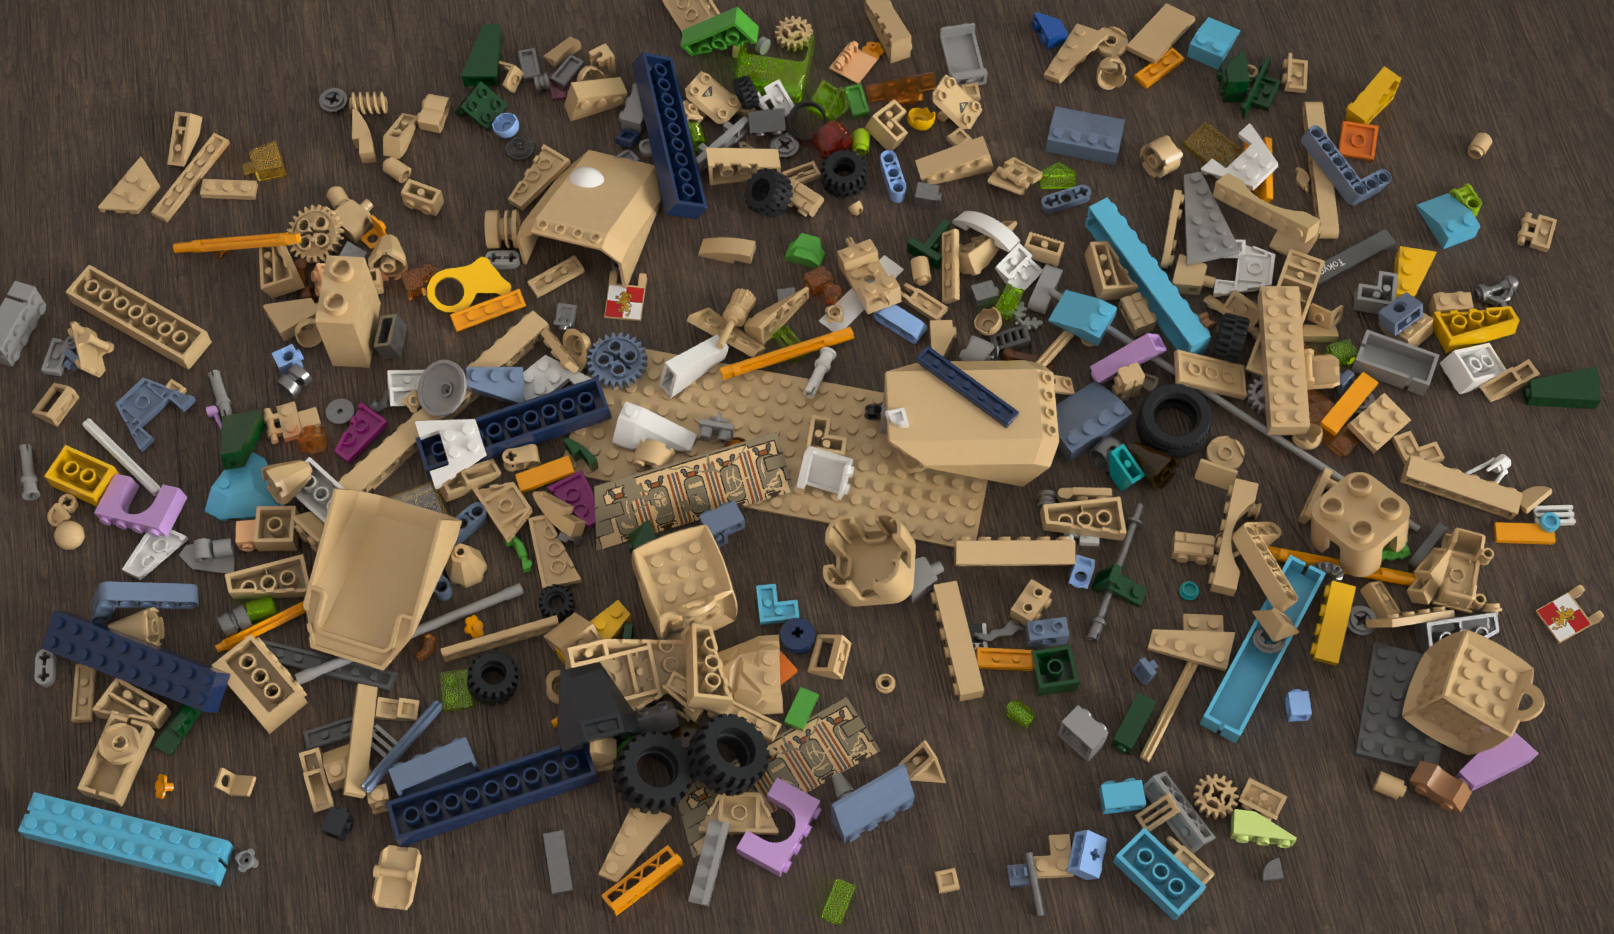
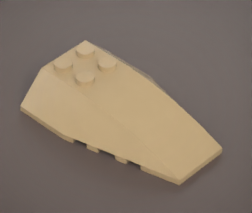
(634, 665)

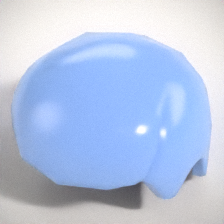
(505, 125)

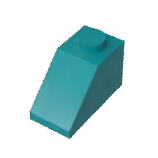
(1123, 468)

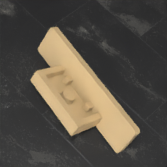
(1237, 305)

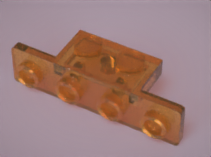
(903, 89)

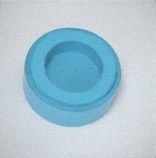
(1549, 522)

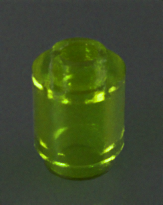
(1020, 713)

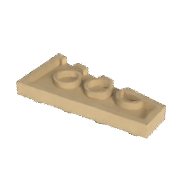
(1199, 647)

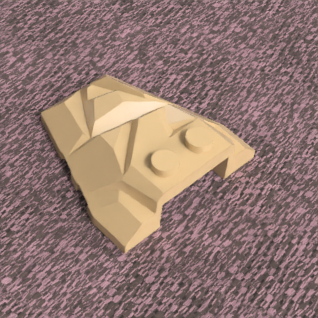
(755, 674)

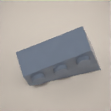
(499, 383)

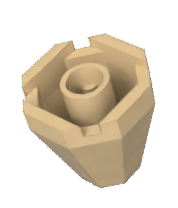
(388, 257)
(286, 479)
(465, 566)

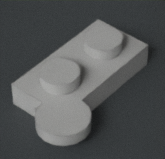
(55, 358)

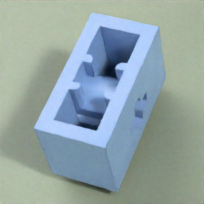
(1087, 855)

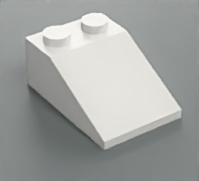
(1472, 367)

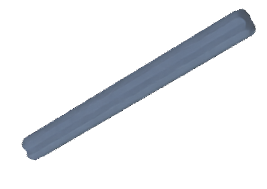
(401, 746)

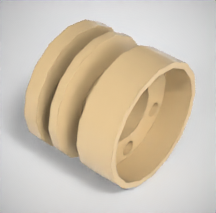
(501, 228)

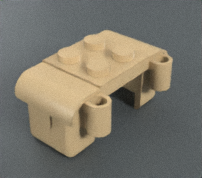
(1460, 579)

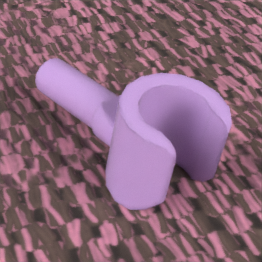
(212, 411)

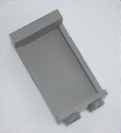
(962, 54)

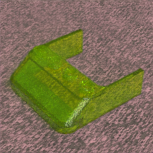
(767, 70)

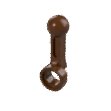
(307, 292)
(1009, 354)

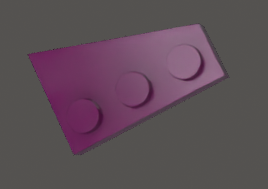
(362, 431)
(578, 493)

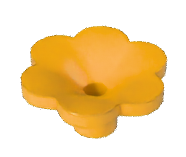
(873, 49)
(474, 627)
(162, 786)

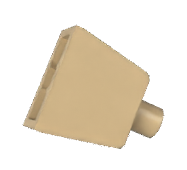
(355, 218)
(1191, 278)

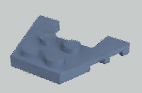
(144, 403)

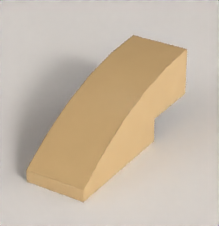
(362, 138)
(728, 249)
(1509, 381)
(474, 476)
(559, 513)
(1429, 576)
(316, 779)

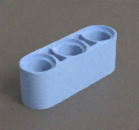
(895, 183)
(901, 323)

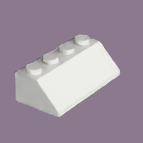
(318, 491)

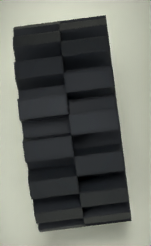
(746, 92)
(551, 593)

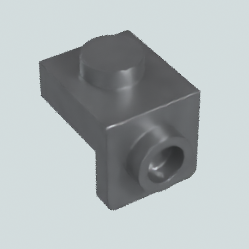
(565, 316)

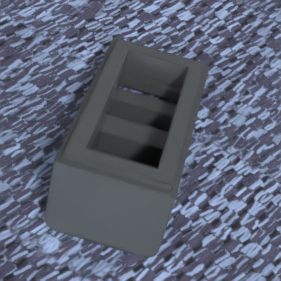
(1016, 331)

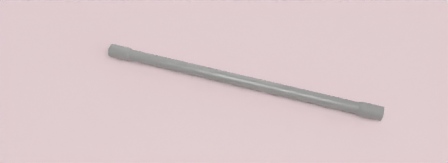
(506, 594)

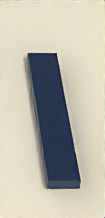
(967, 386)

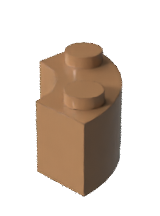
(1440, 786)

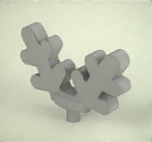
(1019, 314)

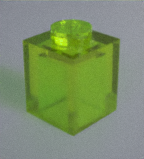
(1343, 351)

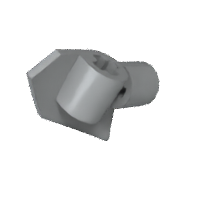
(210, 556)

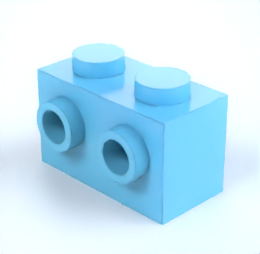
(1122, 796)

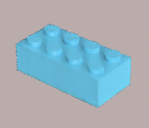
(1159, 874)

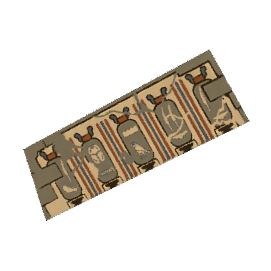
(689, 487)
(804, 759)

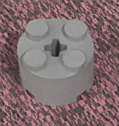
(979, 350)

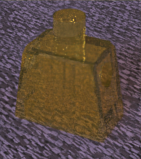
(265, 162)

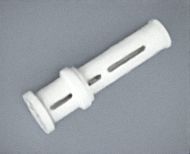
(822, 366)

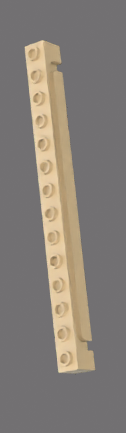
(402, 443)

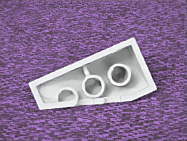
(639, 423)

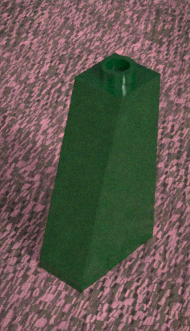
(484, 58)
(1565, 390)
(239, 437)

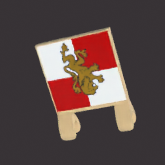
(625, 303)
(1565, 617)

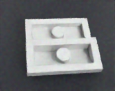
(1018, 268)
(401, 383)

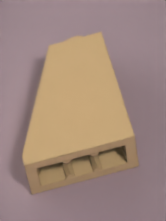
(288, 314)

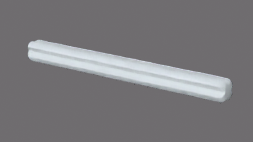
(122, 457)

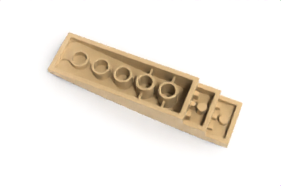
(1299, 271)

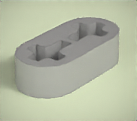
(502, 259)
(40, 668)

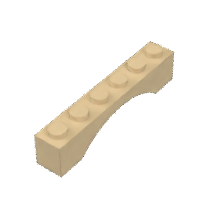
(1293, 223)
(1226, 572)

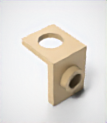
(513, 77)
(1323, 316)
(238, 784)

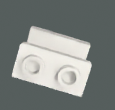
(825, 471)

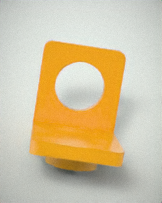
(378, 230)

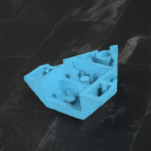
(240, 492)

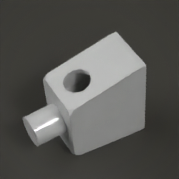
(924, 577)

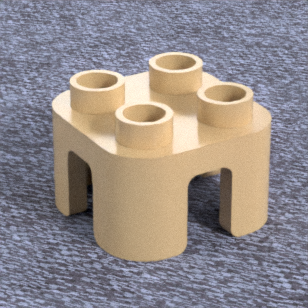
(1361, 520)
(871, 563)

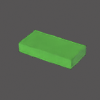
(858, 103)
(801, 709)

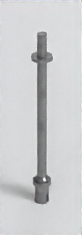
(1098, 621)

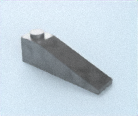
(1433, 631)

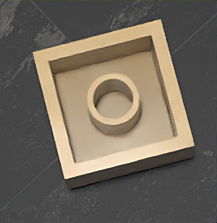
(275, 528)

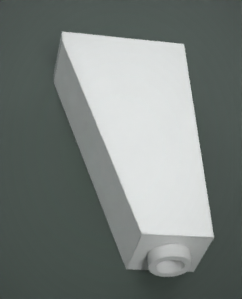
(691, 365)

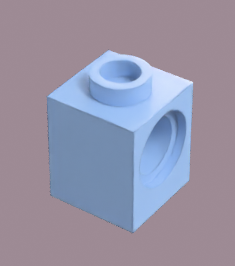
(280, 357)
(1084, 565)
(1298, 705)

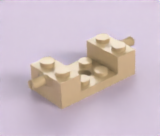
(861, 263)

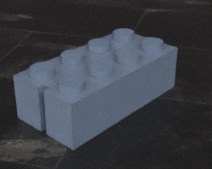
(434, 768)

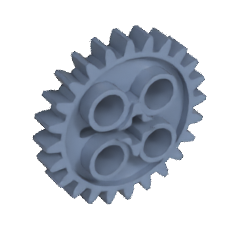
(617, 360)

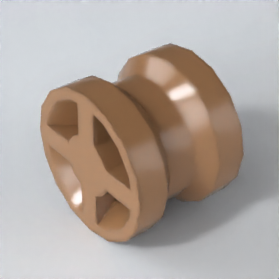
(1206, 322)

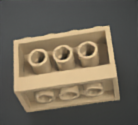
(262, 683)

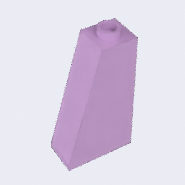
(1138, 351)
(1497, 762)

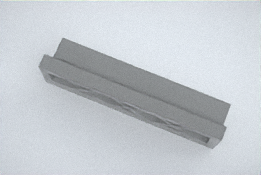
(1181, 824)
(709, 863)

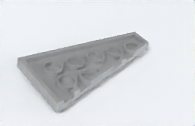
(1205, 226)

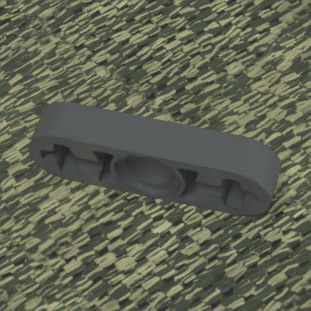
(1427, 545)

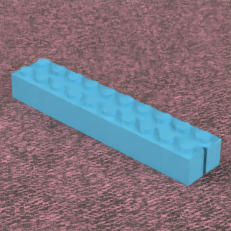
(1171, 310)
(1252, 668)
(126, 839)

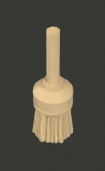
(736, 313)

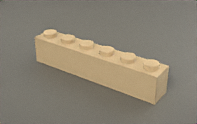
(1461, 487)
(958, 641)

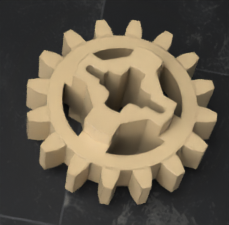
(793, 33)
(1223, 791)

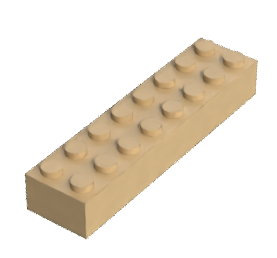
(139, 317)
(1283, 360)

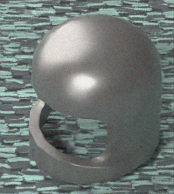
(1101, 450)

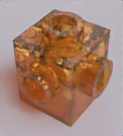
(312, 439)

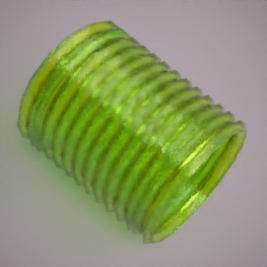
(696, 135)
(261, 608)

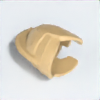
(1111, 73)

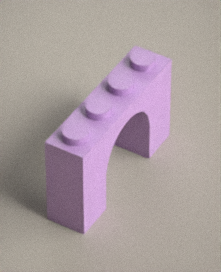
(155, 520)
(777, 856)

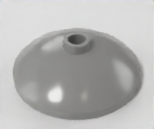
(435, 387)

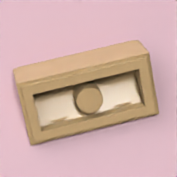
(562, 51)
(996, 180)
(1319, 334)
(1215, 474)
(1379, 599)

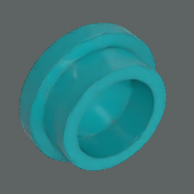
(1189, 591)

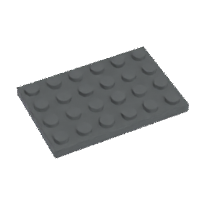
(1382, 729)

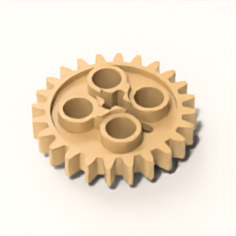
(314, 218)

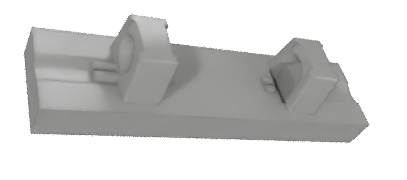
(731, 136)

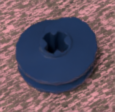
(804, 642)

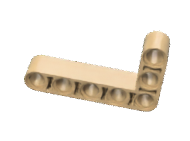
(1253, 542)

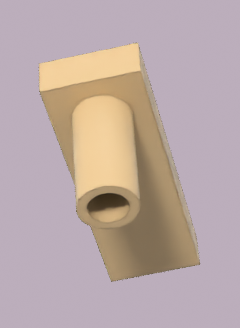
(1322, 482)

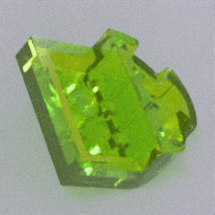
(831, 100)

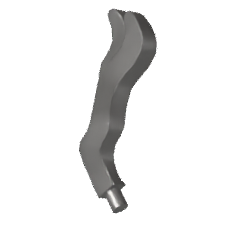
(1008, 631)

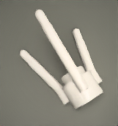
(1497, 465)

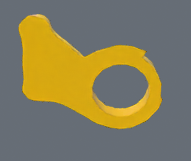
(475, 278)

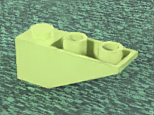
(1254, 827)

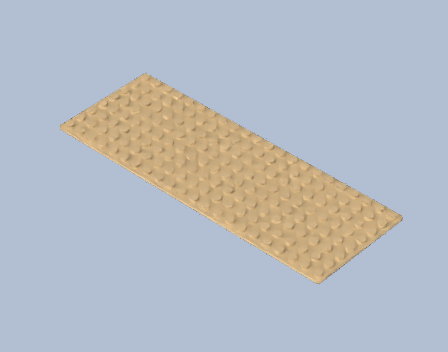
(929, 503)

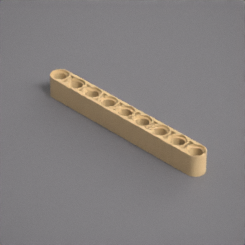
(1322, 188)

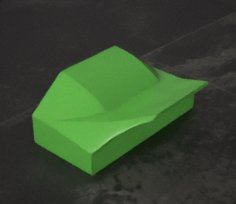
(806, 251)

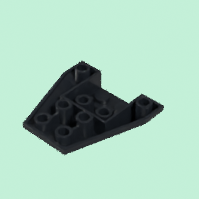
(591, 708)

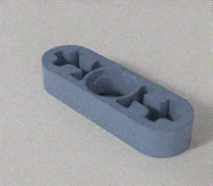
(1061, 205)

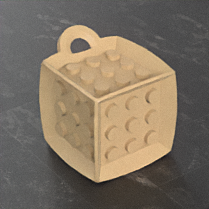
(684, 582)
(1470, 693)

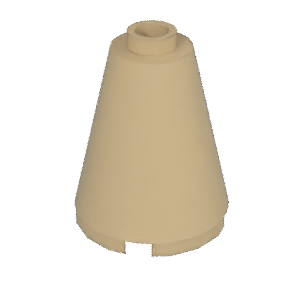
(142, 625)

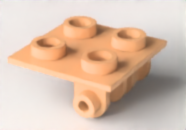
(853, 63)

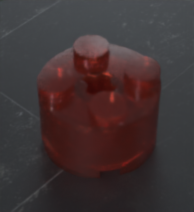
(831, 138)

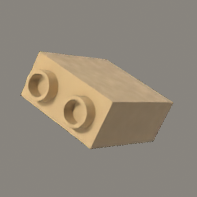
(348, 311)

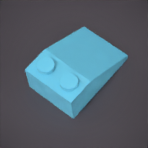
(1212, 43)
(1448, 220)
(1083, 316)

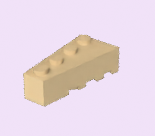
(889, 29)
(956, 162)
(704, 674)

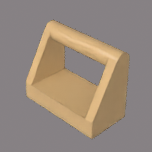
(60, 407)
(837, 659)

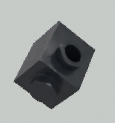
(337, 823)

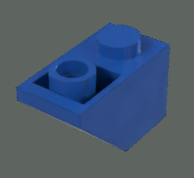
(1050, 30)

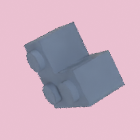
(723, 521)

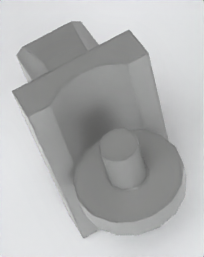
(716, 426)

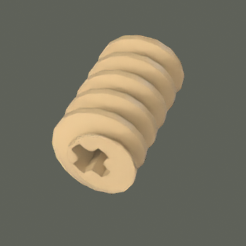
(368, 103)

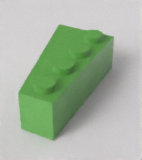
(719, 32)

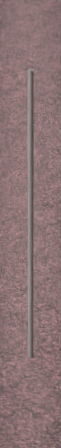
(1236, 411)

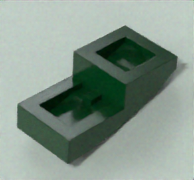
(578, 451)

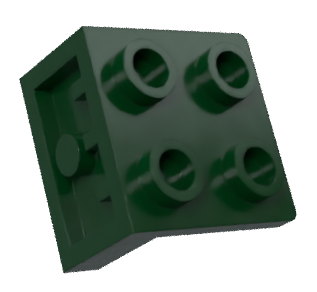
(481, 105)

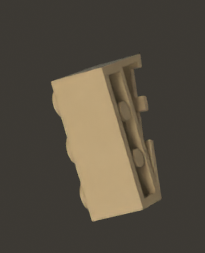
(594, 97)

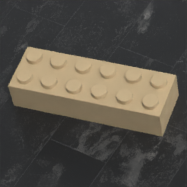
(1014, 552)

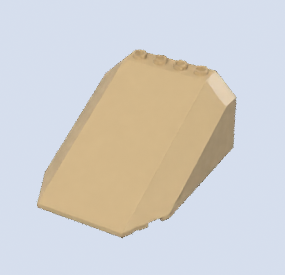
(601, 217)
(962, 439)
(374, 575)

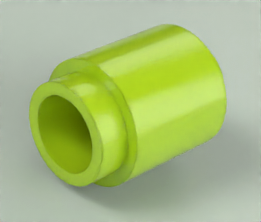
(861, 141)

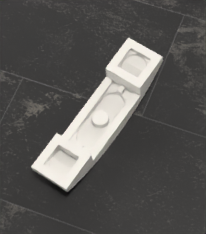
(1002, 236)

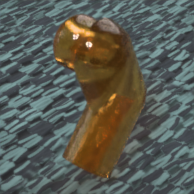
(428, 647)

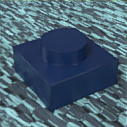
(627, 138)

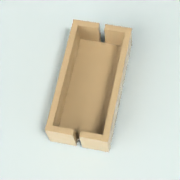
(112, 781)

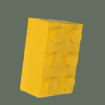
(80, 475)

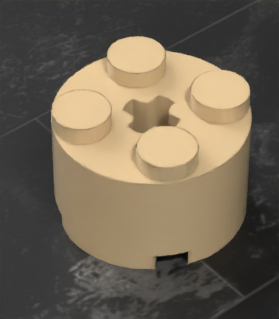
(1161, 157)
(651, 455)

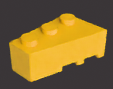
(1374, 97)
(1411, 267)

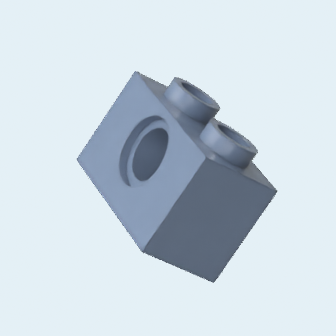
(1400, 314)
(1046, 632)

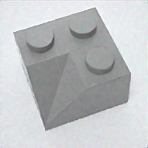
(1083, 733)

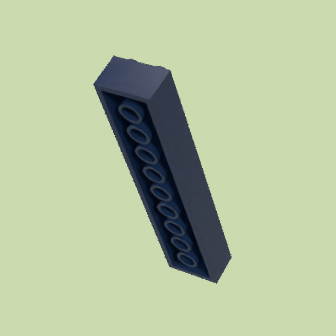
(669, 136)
(529, 422)
(136, 661)
(489, 793)

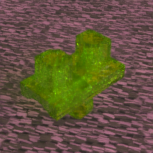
(1009, 300)

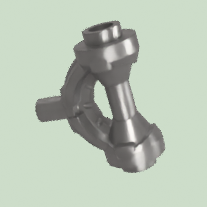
(1484, 293)

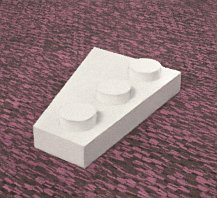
(152, 552)

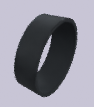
(798, 106)

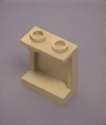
(572, 632)

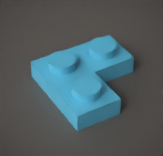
(770, 609)

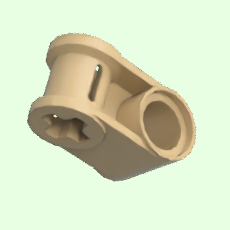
(523, 458)

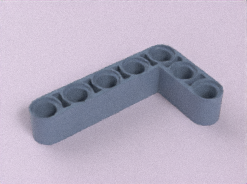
(1339, 171)
(473, 524)
(141, 595)

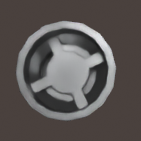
(294, 380)
(234, 622)

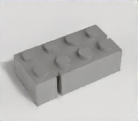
(18, 320)
(1395, 362)

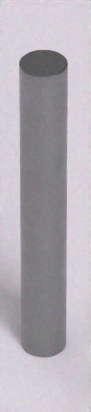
(1034, 884)

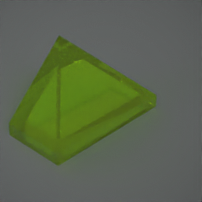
(1057, 177)

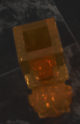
(416, 278)
(820, 282)

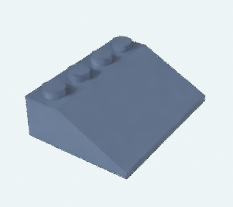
(1085, 135)
(1088, 419)
(872, 804)

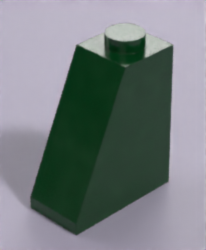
(1133, 724)

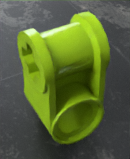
(1468, 198)

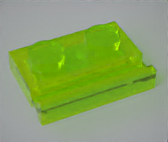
(455, 690)

